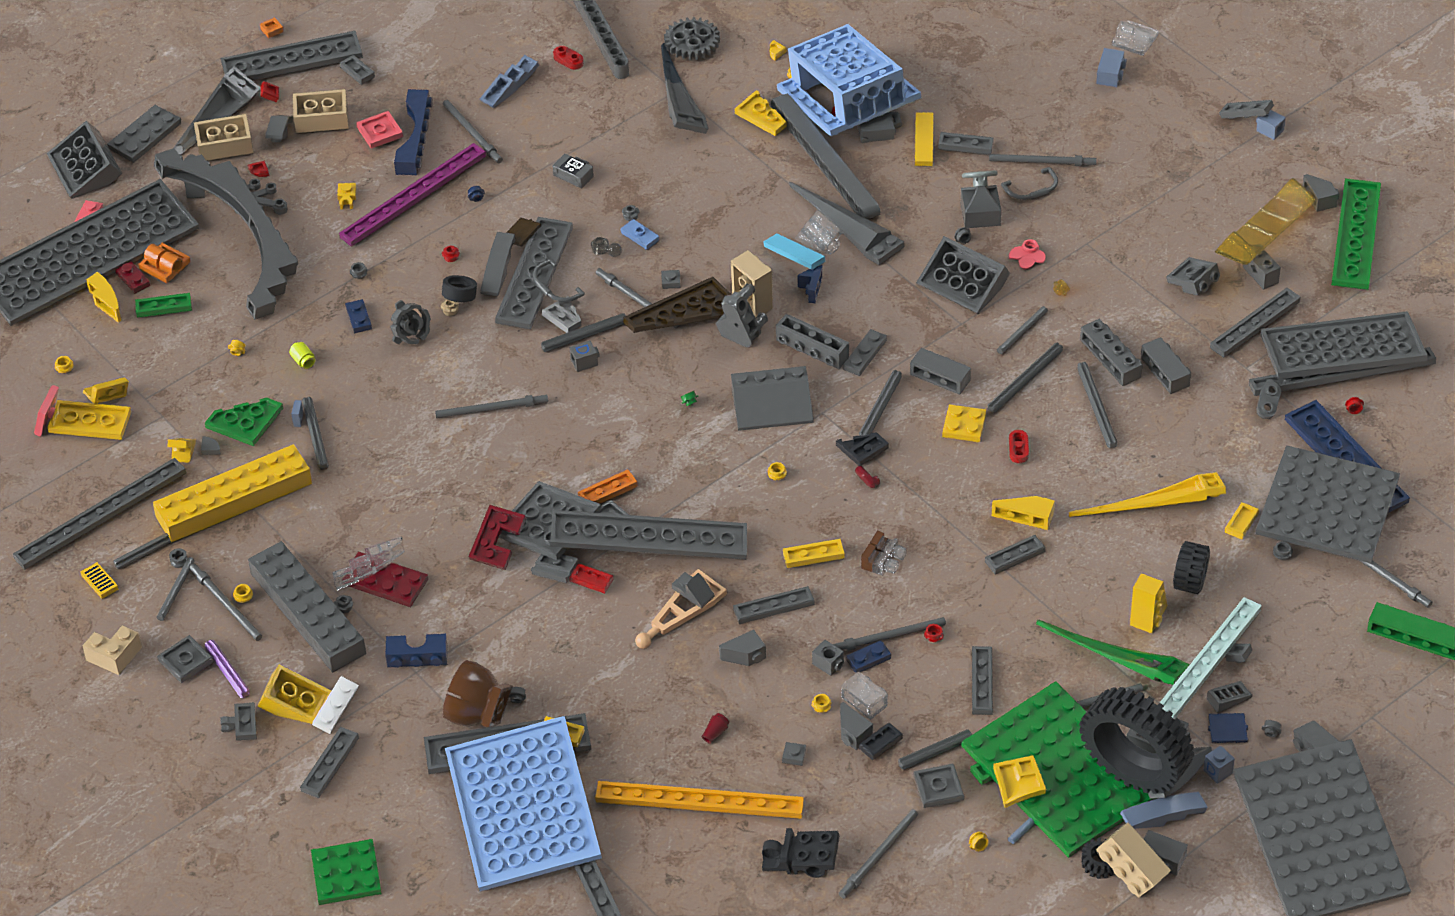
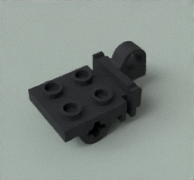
(806, 852)

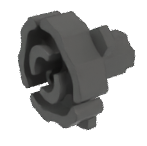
(408, 322)

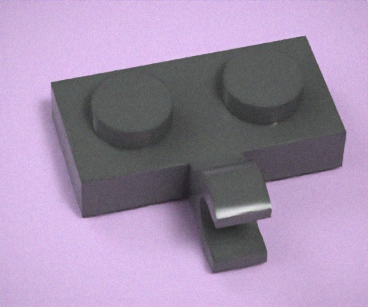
(243, 722)

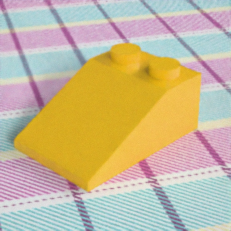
(293, 696)

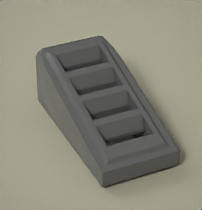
(1219, 705)

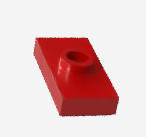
(591, 578)

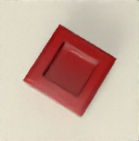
(269, 91)

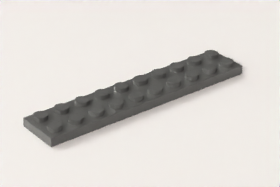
(648, 534)

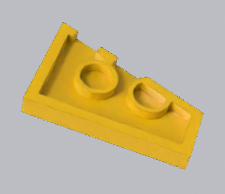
(759, 113)

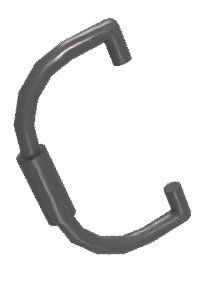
(1036, 194)
(546, 290)

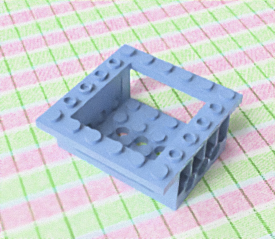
(855, 71)

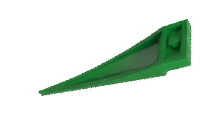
(1167, 672)

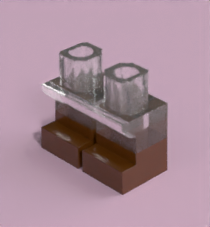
(881, 553)

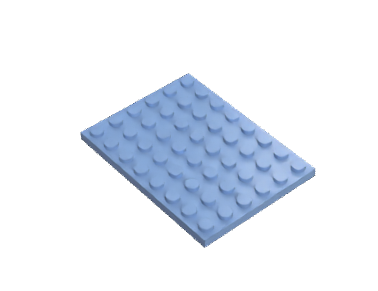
(522, 803)

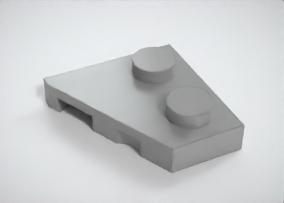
(563, 315)

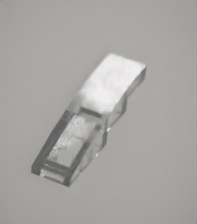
(375, 559)

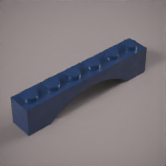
(407, 156)

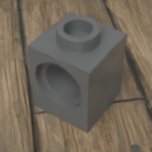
(828, 657)

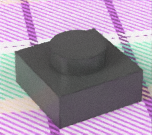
(670, 279)
(1238, 653)
(794, 753)

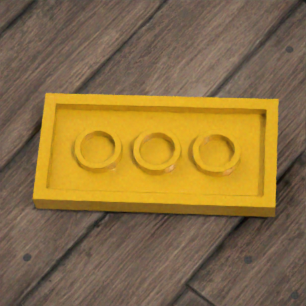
(89, 419)

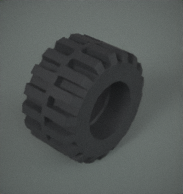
(1191, 567)

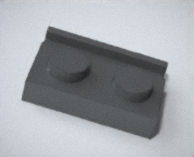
(555, 569)

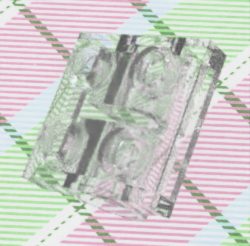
(1134, 37)
(820, 234)

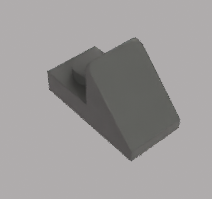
(693, 589)

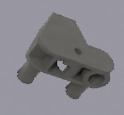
(738, 318)

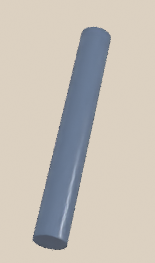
(1021, 831)

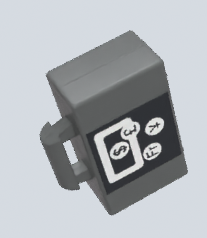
(573, 170)

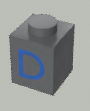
(584, 356)

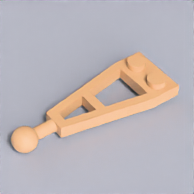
(643, 640)

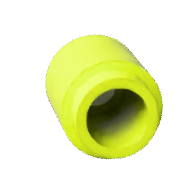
(302, 355)

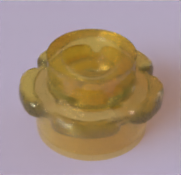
(1061, 287)

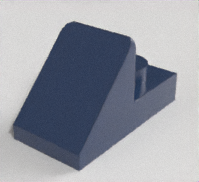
(811, 281)

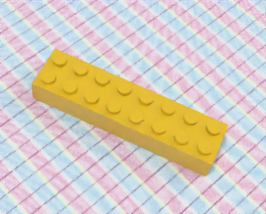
(232, 493)

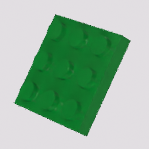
(346, 872)

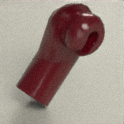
(870, 481)

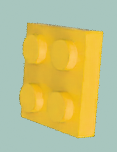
(964, 423)

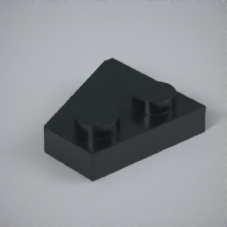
(863, 448)

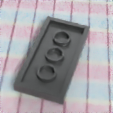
(144, 133)

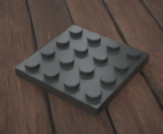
(538, 509)

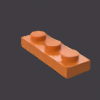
(610, 487)

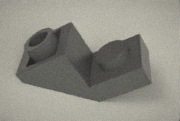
(278, 127)

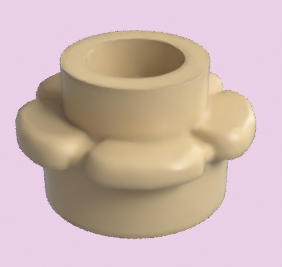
(449, 307)

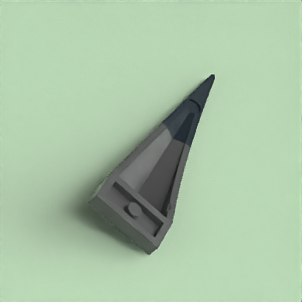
(681, 106)

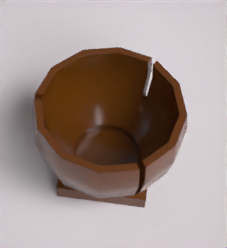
(481, 697)

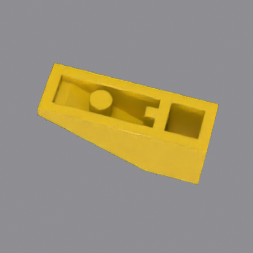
(1026, 510)

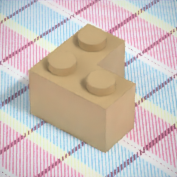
(113, 653)

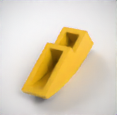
(104, 295)

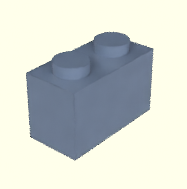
(1111, 67)

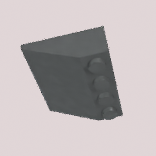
(84, 161)
(963, 275)
(771, 398)

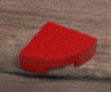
(259, 169)

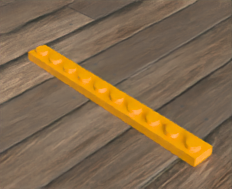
(699, 799)

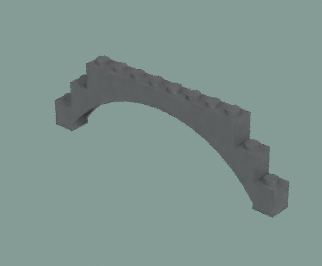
(225, 182)

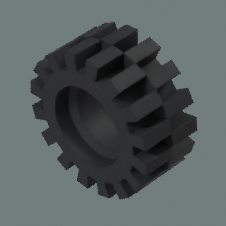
(1090, 864)

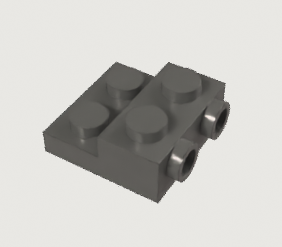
(1194, 275)

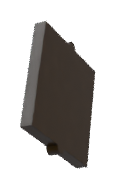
(523, 230)

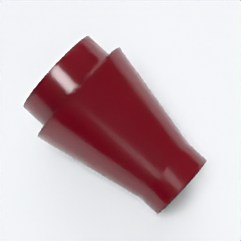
(715, 727)

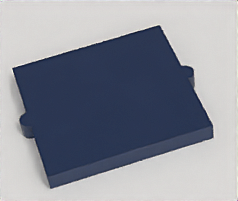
(1228, 728)

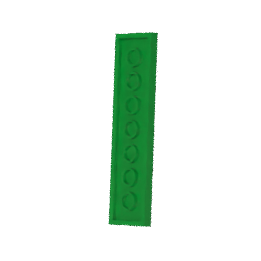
(1356, 234)

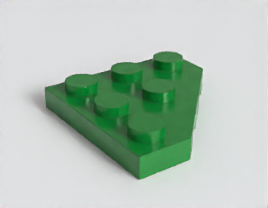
(245, 421)

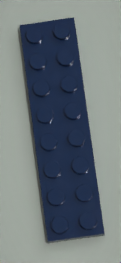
(1331, 439)

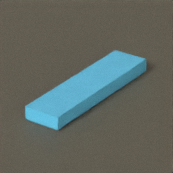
(794, 251)

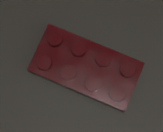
(393, 583)

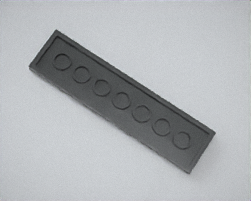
(295, 56)
(523, 296)
(435, 745)

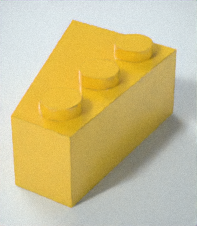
(1148, 603)

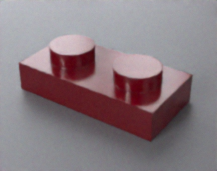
(132, 277)

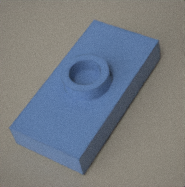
(640, 234)

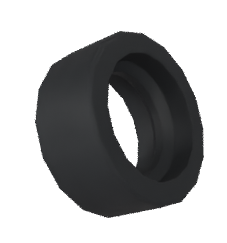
(459, 288)

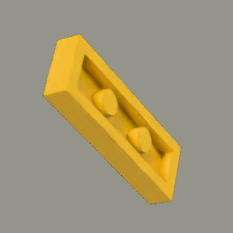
(813, 553)

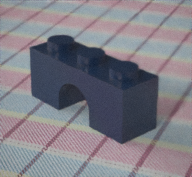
(431, 653)

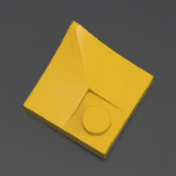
(1019, 780)

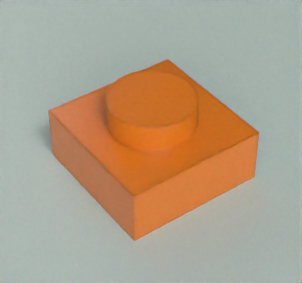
(271, 27)

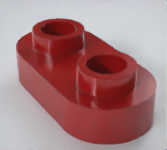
(568, 57)
(1018, 446)

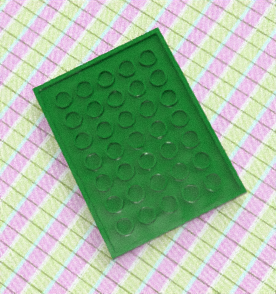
(1079, 795)

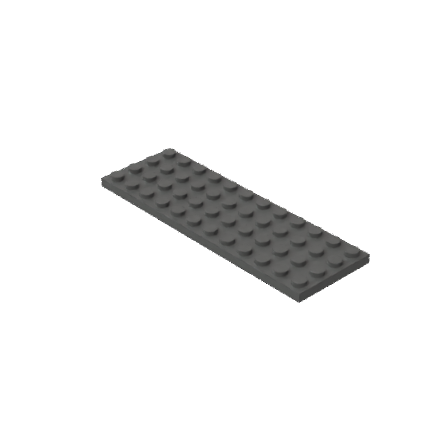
(93, 244)

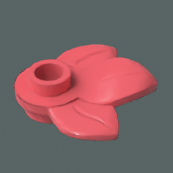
(1027, 254)

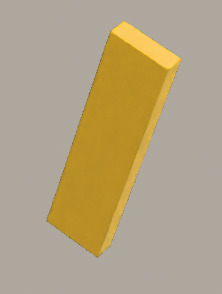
(924, 139)

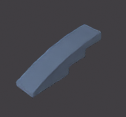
(508, 83)
(1159, 811)

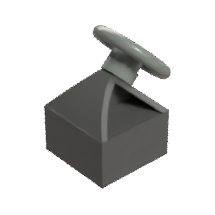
(981, 202)

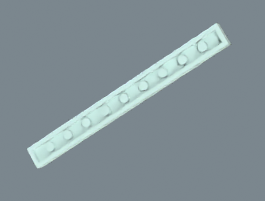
(1210, 656)

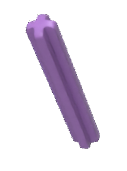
(227, 669)

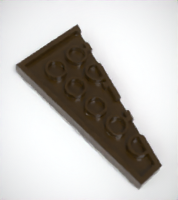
(687, 306)

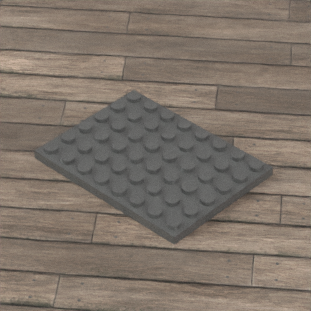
(1321, 831)

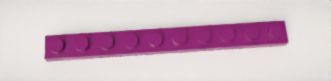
(412, 194)

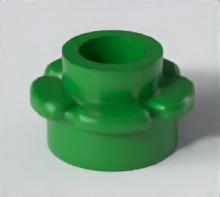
(689, 398)

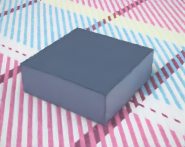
(297, 413)

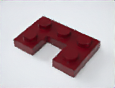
(484, 548)

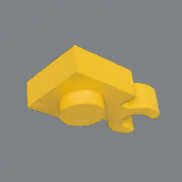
(346, 194)

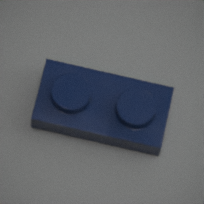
(358, 316)
(868, 657)

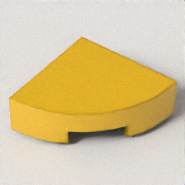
(776, 50)

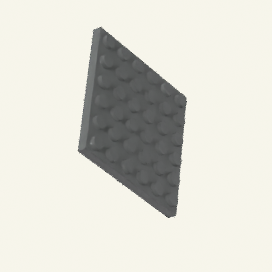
(1328, 504)

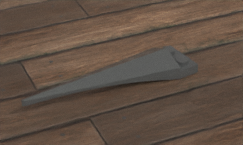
(228, 98)
(870, 238)

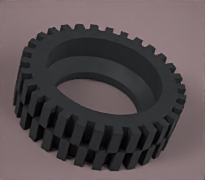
(1125, 759)

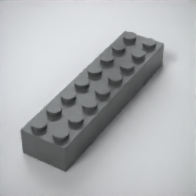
(307, 606)

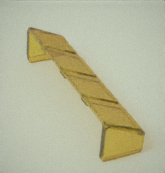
(1267, 223)

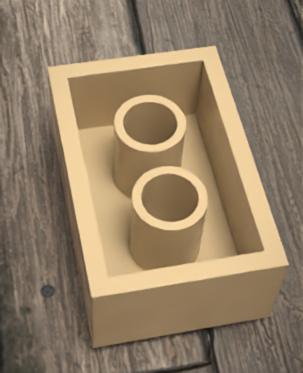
(320, 111)
(223, 137)
(749, 269)
(1133, 860)

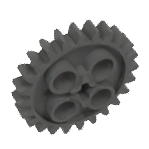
(692, 38)

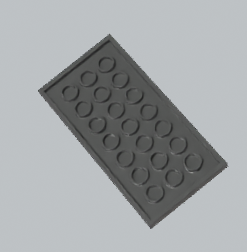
(1343, 345)

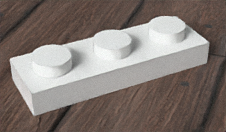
(335, 705)

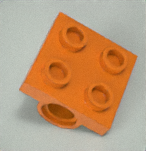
(163, 262)

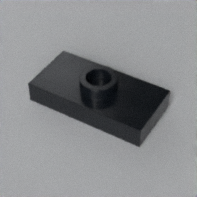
(880, 741)

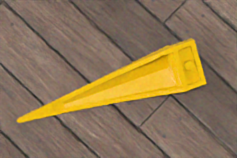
(1187, 491)

